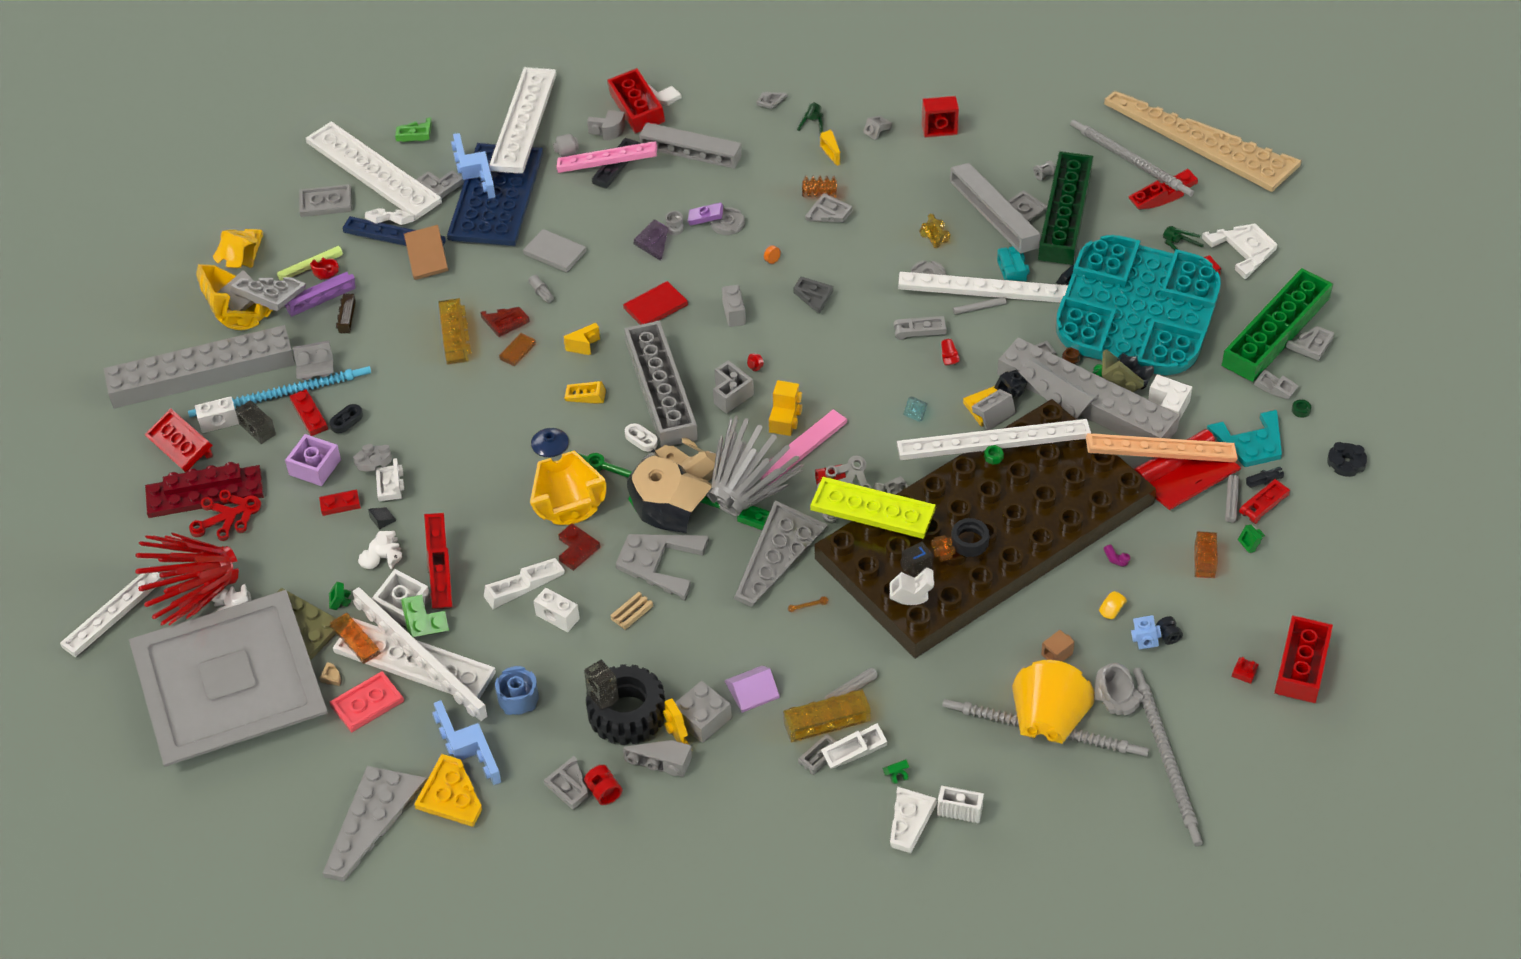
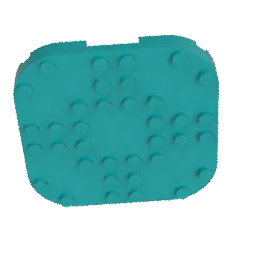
(1138, 303)

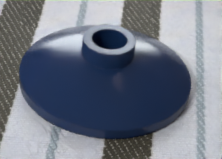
(549, 442)

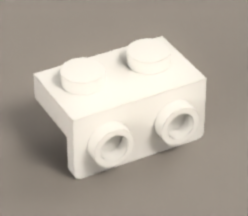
(389, 482)

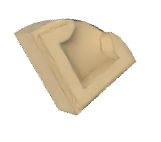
(330, 675)

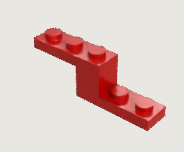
(438, 561)

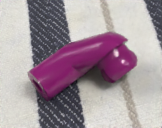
(1121, 560)

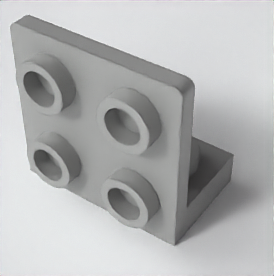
(313, 360)

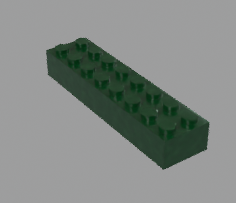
(1065, 208)

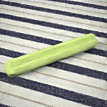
(305, 265)

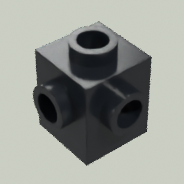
(1012, 383)

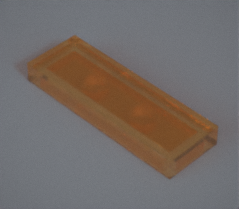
(355, 638)

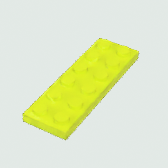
(873, 507)

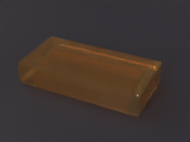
(517, 349)

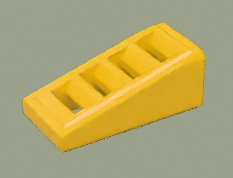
(830, 146)
(596, 394)

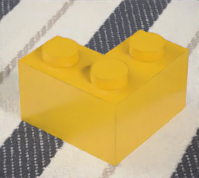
(785, 408)

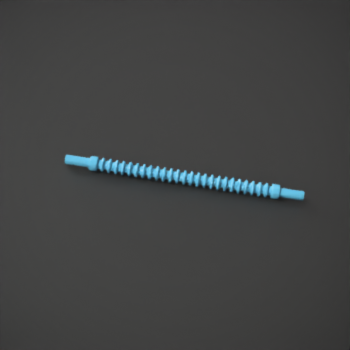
(348, 374)

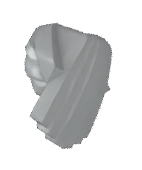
(1116, 689)

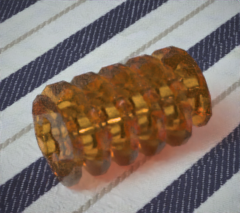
(819, 185)

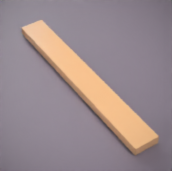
(1161, 447)

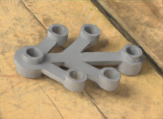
(852, 472)

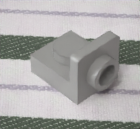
(875, 125)

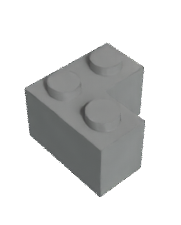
(731, 387)

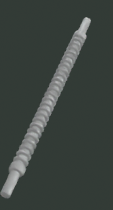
(1116, 148)
(1122, 745)
(1188, 815)

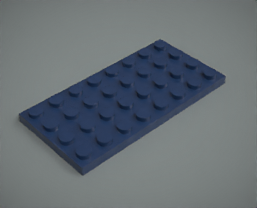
(497, 218)

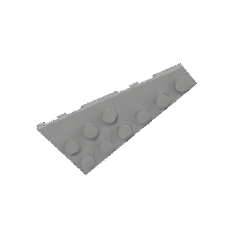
(372, 812)

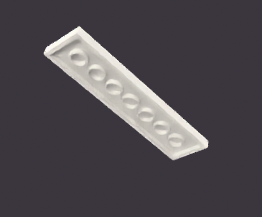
(393, 659)

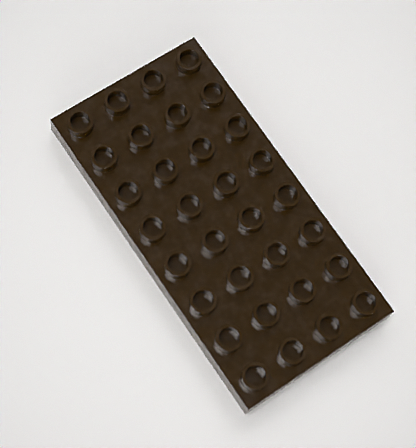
(1039, 513)

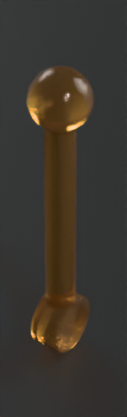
(823, 600)

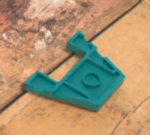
(1253, 446)

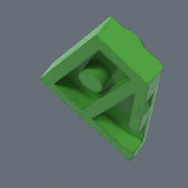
(414, 131)

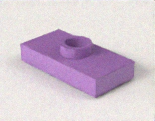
(705, 214)

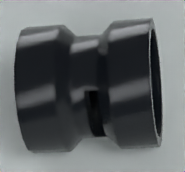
(1169, 631)

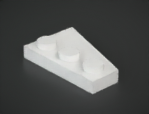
(910, 818)

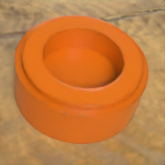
(772, 254)

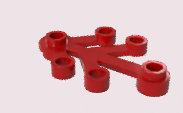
(227, 514)

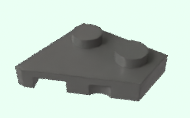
(813, 293)

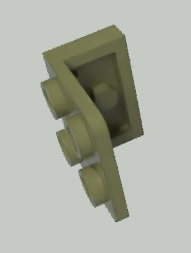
(1119, 373)

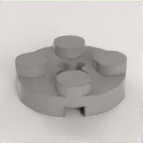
(372, 456)

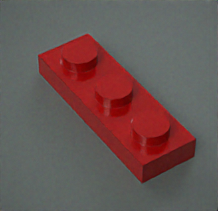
(308, 412)

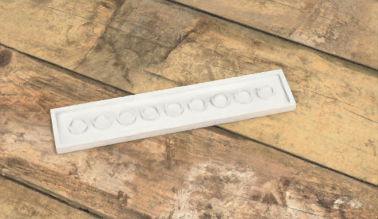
(522, 120)
(373, 170)

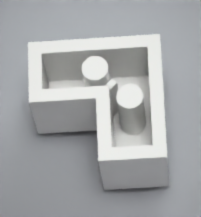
(1170, 394)

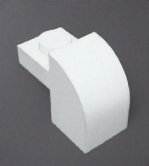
(912, 590)

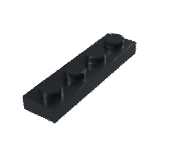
(609, 172)

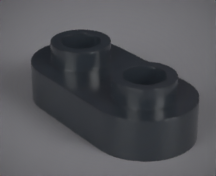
(346, 418)

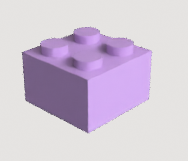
(313, 460)

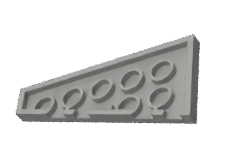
(781, 542)

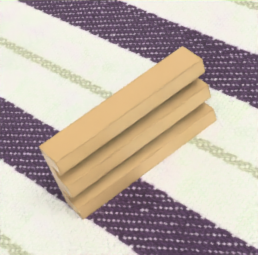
(629, 608)

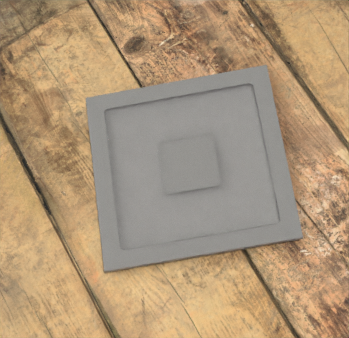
(226, 677)

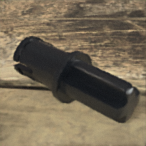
(1264, 477)

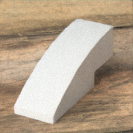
(854, 746)

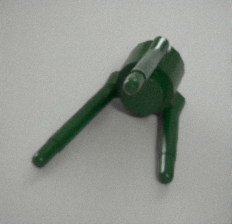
(813, 113)
(1174, 235)

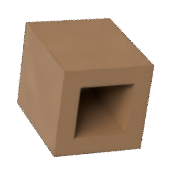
(1058, 647)

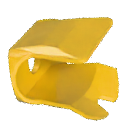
(236, 249)

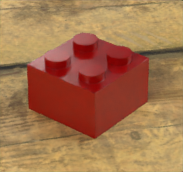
(940, 116)

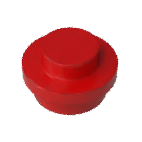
(755, 362)

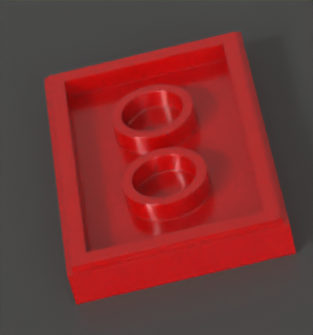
(655, 304)

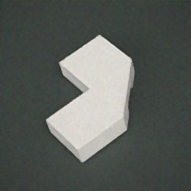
(667, 95)
(380, 215)

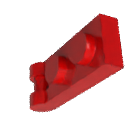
(1264, 500)

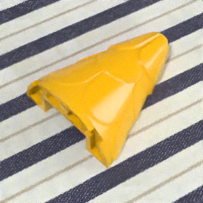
(213, 279)

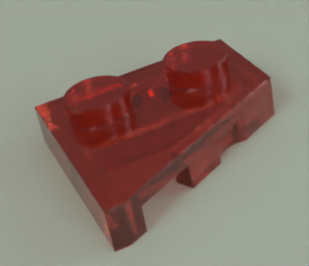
(505, 320)

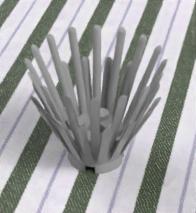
(733, 469)

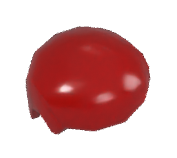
(325, 268)

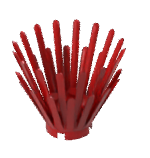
(210, 567)

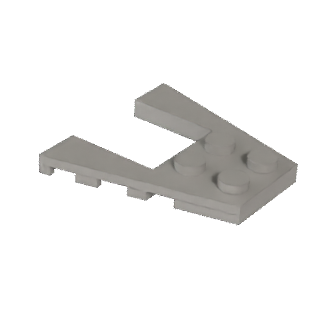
(643, 553)

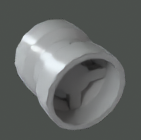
(674, 222)

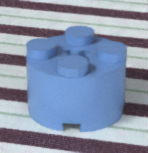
(517, 690)

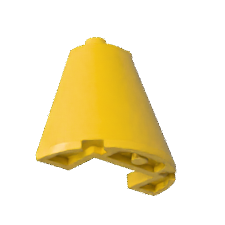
(567, 489)
(1051, 699)

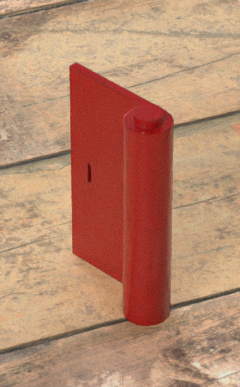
(1184, 478)

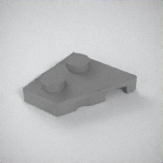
(829, 210)

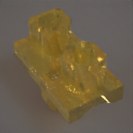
(934, 231)

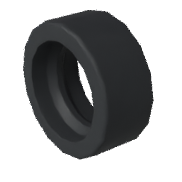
(970, 525)

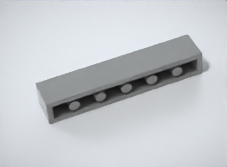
(692, 145)

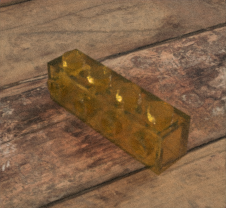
(453, 331)
(827, 715)

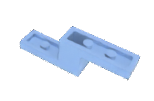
(473, 165)
(466, 743)

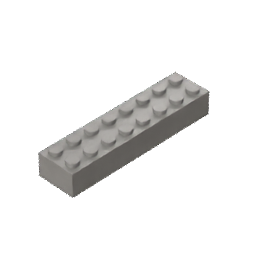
(660, 384)

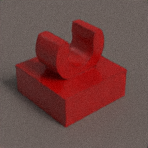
(1245, 670)

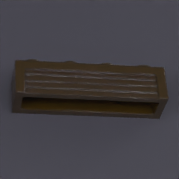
(346, 313)

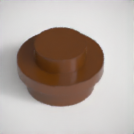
(1071, 355)

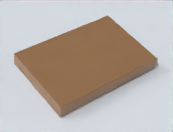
(426, 252)

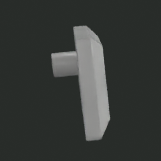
(770, 99)
(895, 485)

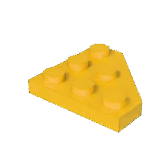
(450, 793)

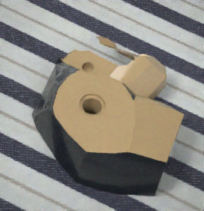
(670, 485)

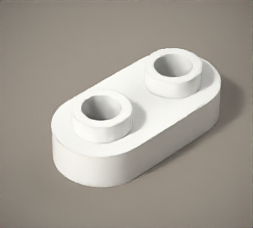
(644, 438)

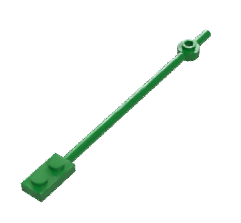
(750, 516)

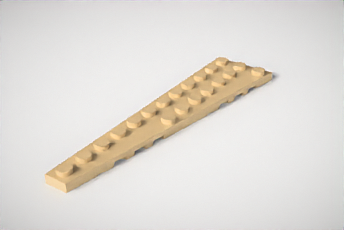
(1227, 150)

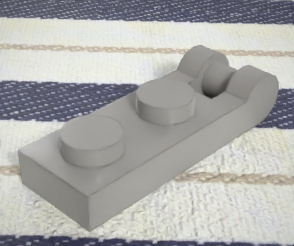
(919, 327)

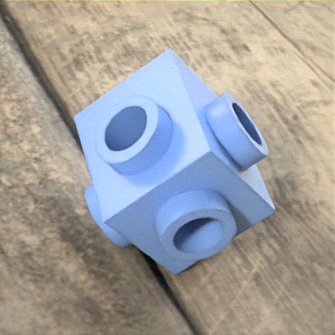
(1146, 632)

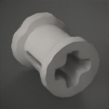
(1044, 170)

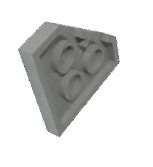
(269, 292)

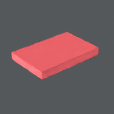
(366, 701)

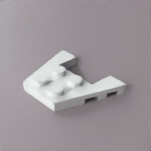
(1249, 242)

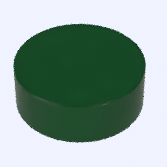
(1301, 408)

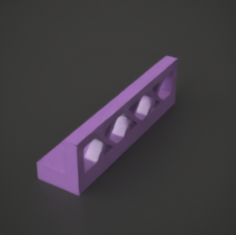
(321, 293)

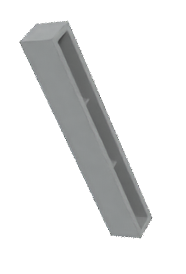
(995, 208)

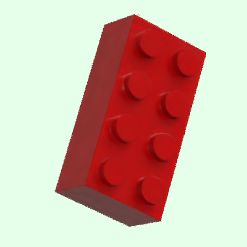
(636, 100)
(1303, 659)

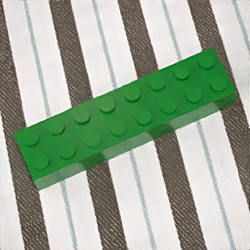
(1277, 324)

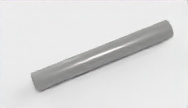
(980, 305)

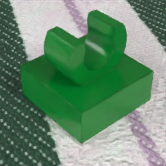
(1250, 538)
(338, 596)
(896, 768)

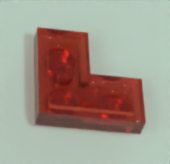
(580, 546)

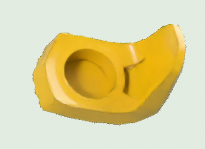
(1112, 605)

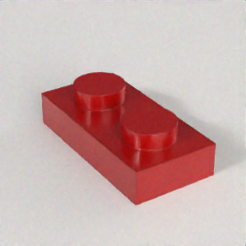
(339, 502)

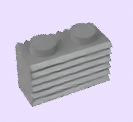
(733, 305)

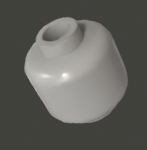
(566, 145)

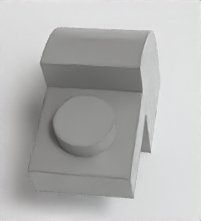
(610, 127)

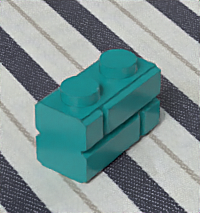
(1012, 264)

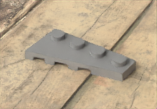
(1056, 387)

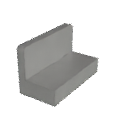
(995, 408)

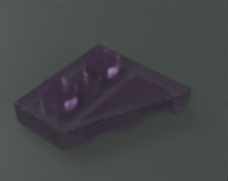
(653, 239)

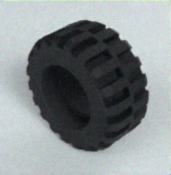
(633, 725)

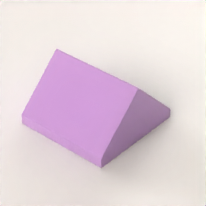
(753, 688)

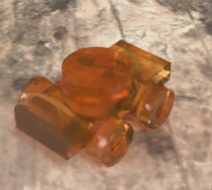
(942, 547)

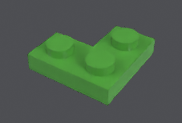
(419, 622)

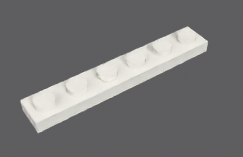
(108, 614)

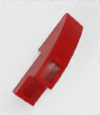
(1160, 193)

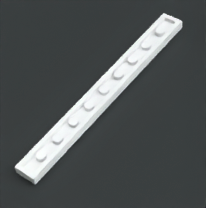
(981, 287)
(1000, 437)
(422, 657)

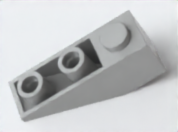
(664, 756)

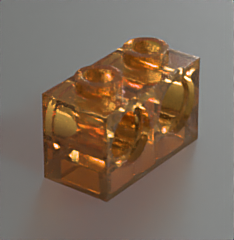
(1205, 554)

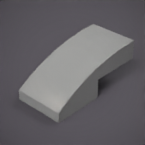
(1279, 387)

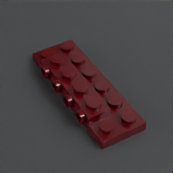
(186, 490)

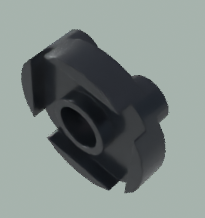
(1355, 453)

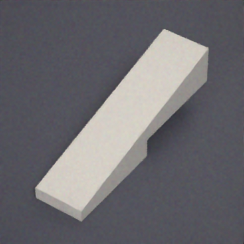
(528, 579)

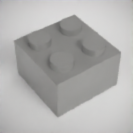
(703, 711)

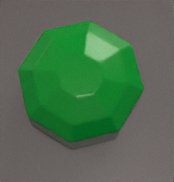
(993, 454)

